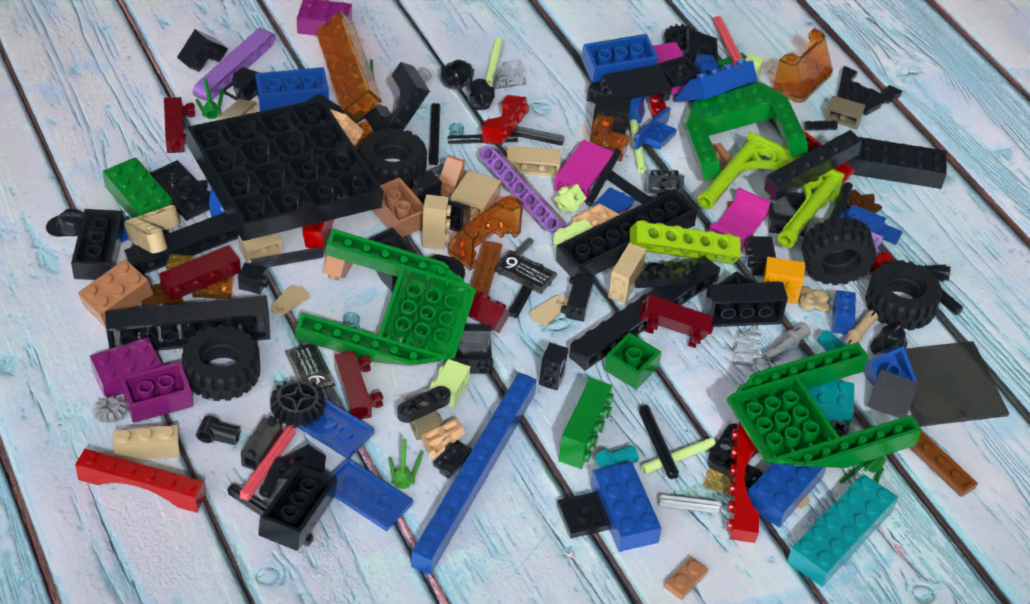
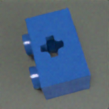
(843, 312)

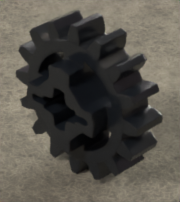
(677, 35)

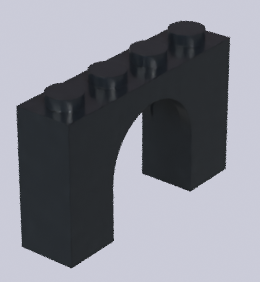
(412, 94)

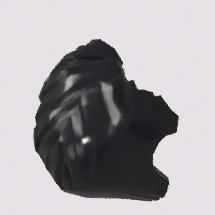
(480, 94)

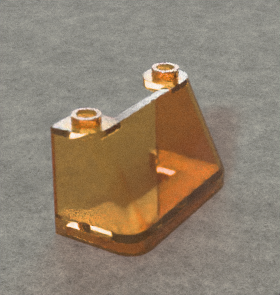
(803, 75)
(499, 219)

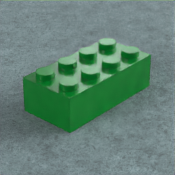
(135, 188)
(586, 423)

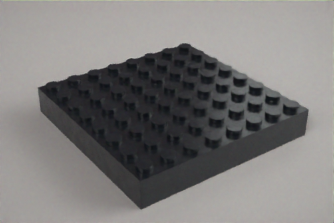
(283, 168)

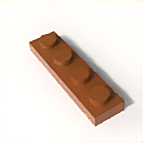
(485, 271)
(944, 465)

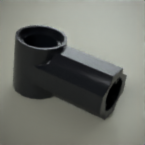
(212, 429)

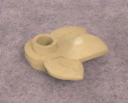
(814, 299)

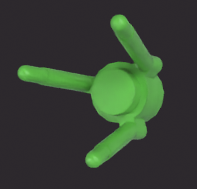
(403, 477)

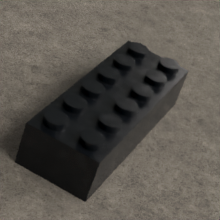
(900, 163)

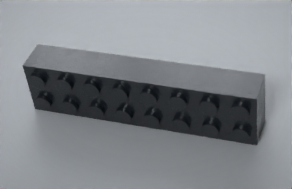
(604, 244)
(173, 325)

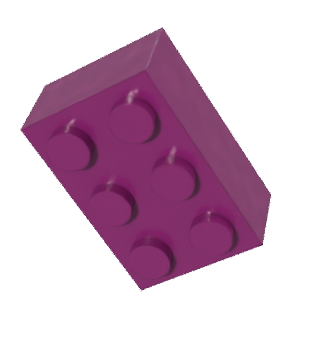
(317, 13)
(120, 362)
(156, 392)

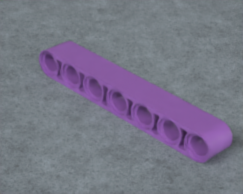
(242, 56)
(516, 185)

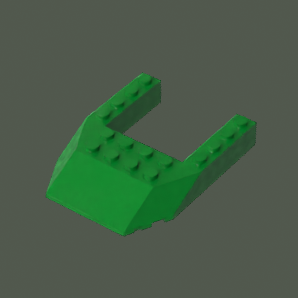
(736, 109)
(422, 315)
(792, 427)

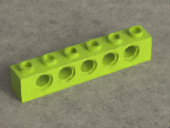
(728, 253)

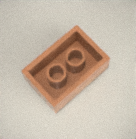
(400, 208)
(115, 290)

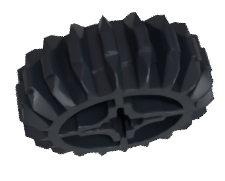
(297, 403)

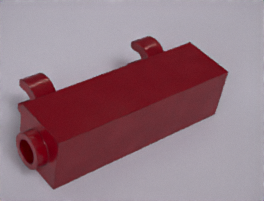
(174, 125)
(676, 318)
(353, 386)

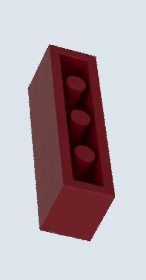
(200, 273)
(488, 312)

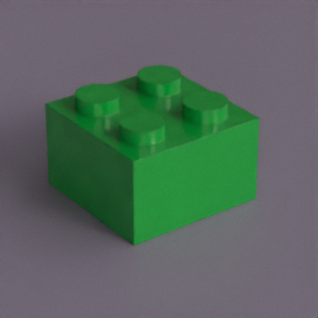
(632, 360)

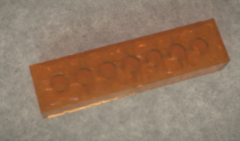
(348, 66)

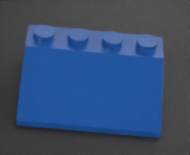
(718, 81)

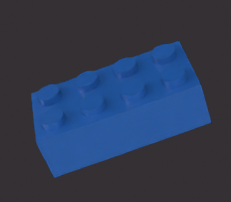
(618, 55)
(289, 87)
(782, 490)
(626, 506)

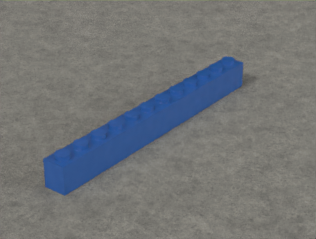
(473, 474)

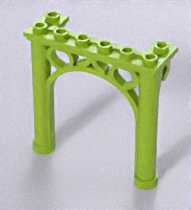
(749, 157)

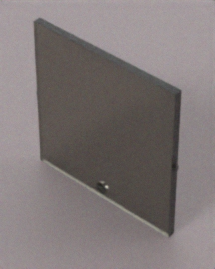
(953, 385)

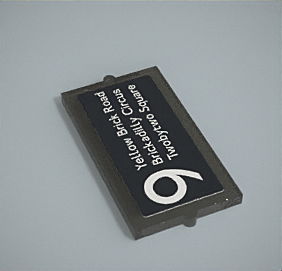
(525, 271)
(309, 364)

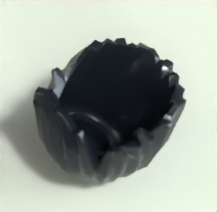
(456, 74)

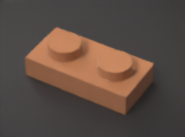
(722, 155)
(686, 578)

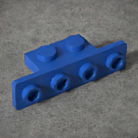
(656, 132)
(874, 222)

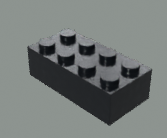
(97, 243)
(746, 304)
(297, 507)

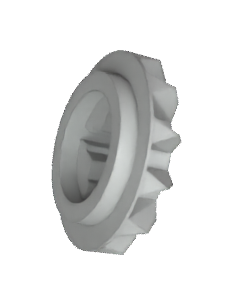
(104, 415)

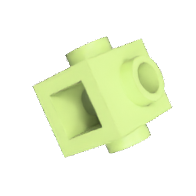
(569, 198)

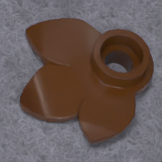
(864, 201)

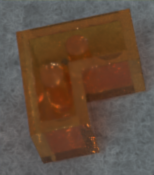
(604, 136)

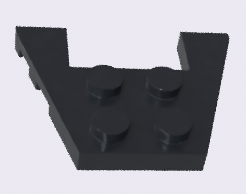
(858, 93)

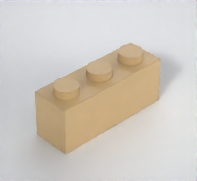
(535, 160)
(436, 222)
(146, 443)

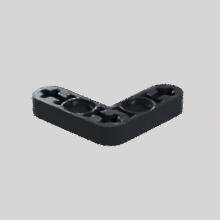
(724, 457)

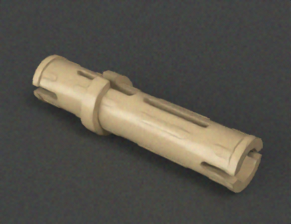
(855, 335)

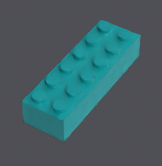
(842, 530)

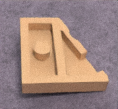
(596, 215)
(440, 437)

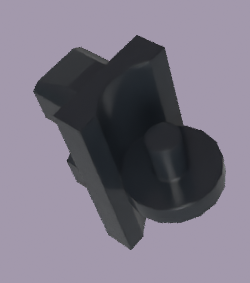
(451, 459)

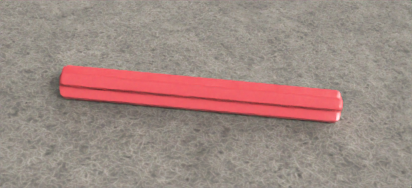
(727, 39)
(265, 465)

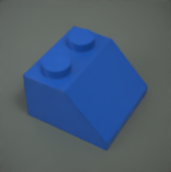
(893, 360)

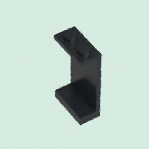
(636, 83)

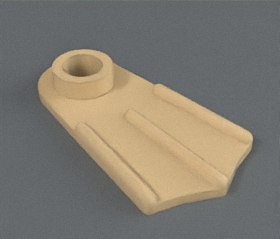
(289, 299)
(548, 310)

